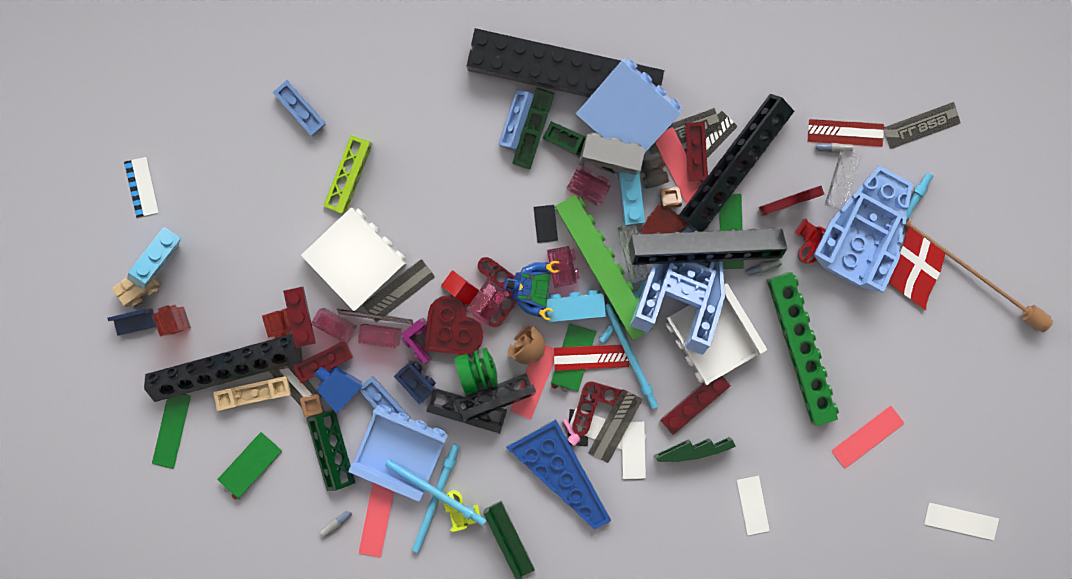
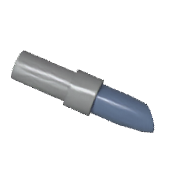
(834, 147)
(763, 267)
(335, 523)

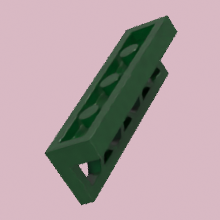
(324, 451)
(508, 540)

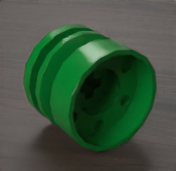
(476, 371)

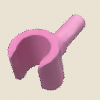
(574, 438)

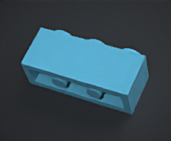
(631, 198)
(153, 258)
(576, 306)

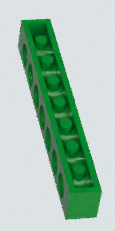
(829, 410)

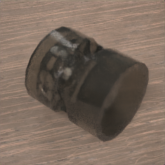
(654, 172)

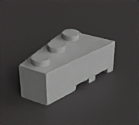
(612, 154)

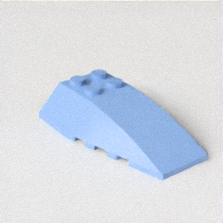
(867, 232)

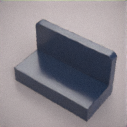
(133, 321)

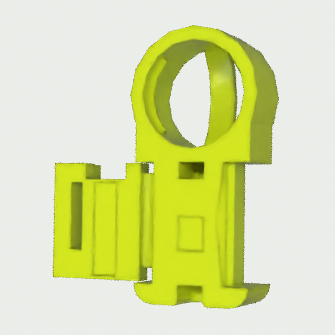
(456, 516)

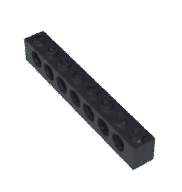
(736, 163)
(222, 368)

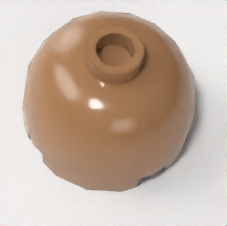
(528, 347)

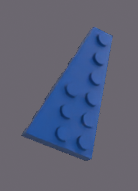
(556, 464)

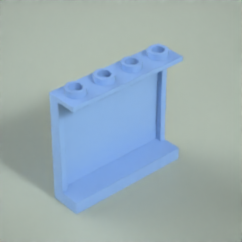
(630, 107)
(411, 447)

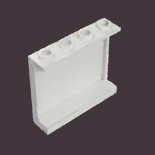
(354, 258)
(731, 344)

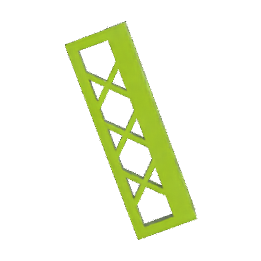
(354, 174)

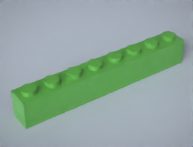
(600, 261)

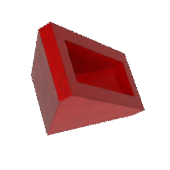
(460, 287)

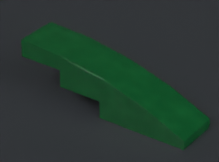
(533, 128)
(567, 140)
(686, 451)

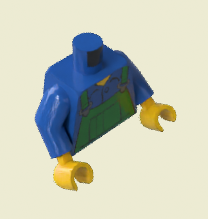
(532, 288)

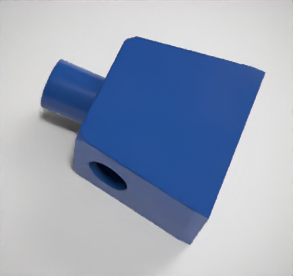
(337, 386)

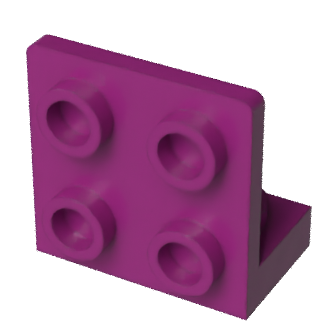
(409, 340)

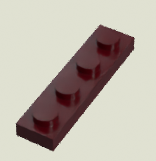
(694, 404)

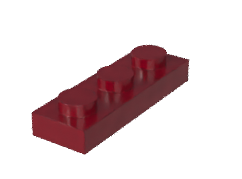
(696, 151)
(299, 317)
(327, 359)

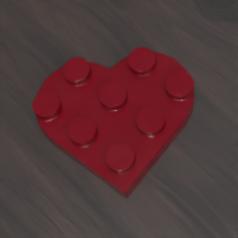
(450, 328)

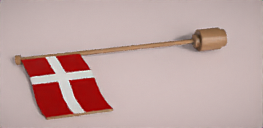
(921, 266)

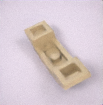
(252, 393)

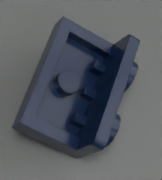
(415, 381)

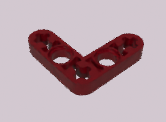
(791, 200)
(501, 284)
(598, 396)

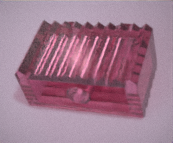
(589, 186)
(568, 274)
(487, 301)
(333, 325)
(379, 335)

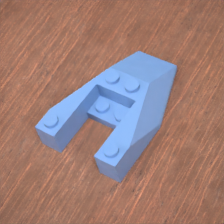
(692, 283)

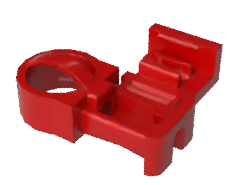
(812, 235)

